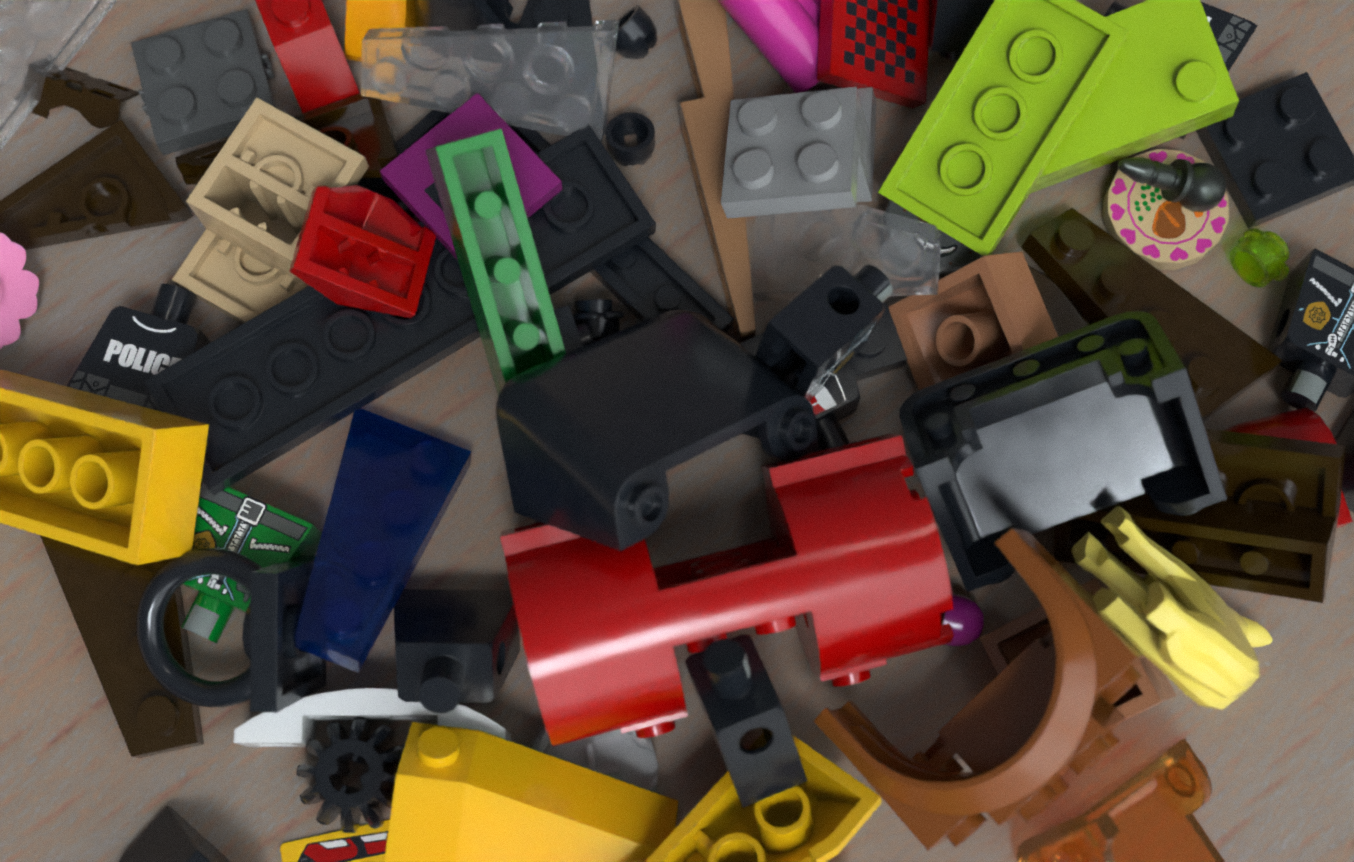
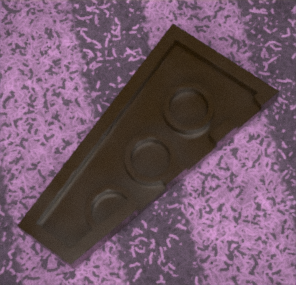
(1111, 279)
(105, 606)

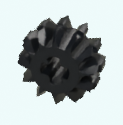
(334, 766)

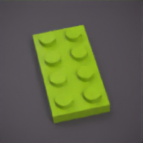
(1002, 116)

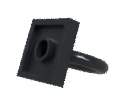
(277, 669)

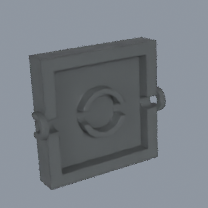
(202, 80)

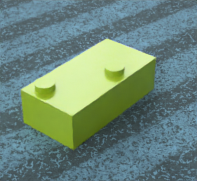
(1155, 90)

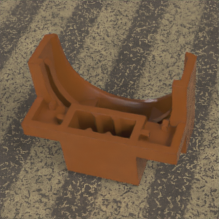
(1020, 731)

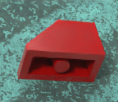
(308, 51)

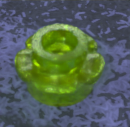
(1260, 257)

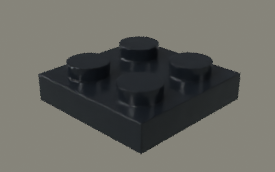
(1279, 151)

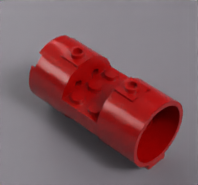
(845, 564)

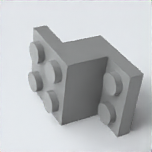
(799, 152)

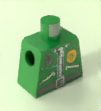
(249, 528)

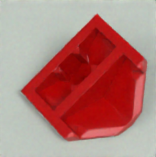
(363, 251)

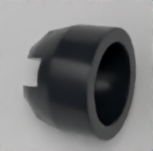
(635, 34)
(630, 124)

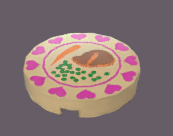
(1159, 229)

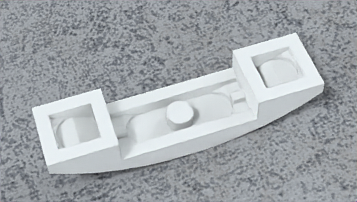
(297, 722)

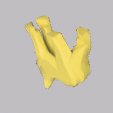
(1173, 615)

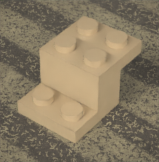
(256, 208)

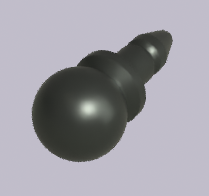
(1194, 186)

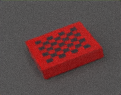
(876, 47)

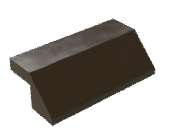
(1262, 539)

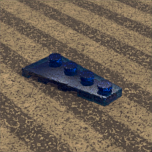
(377, 526)

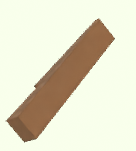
(705, 138)

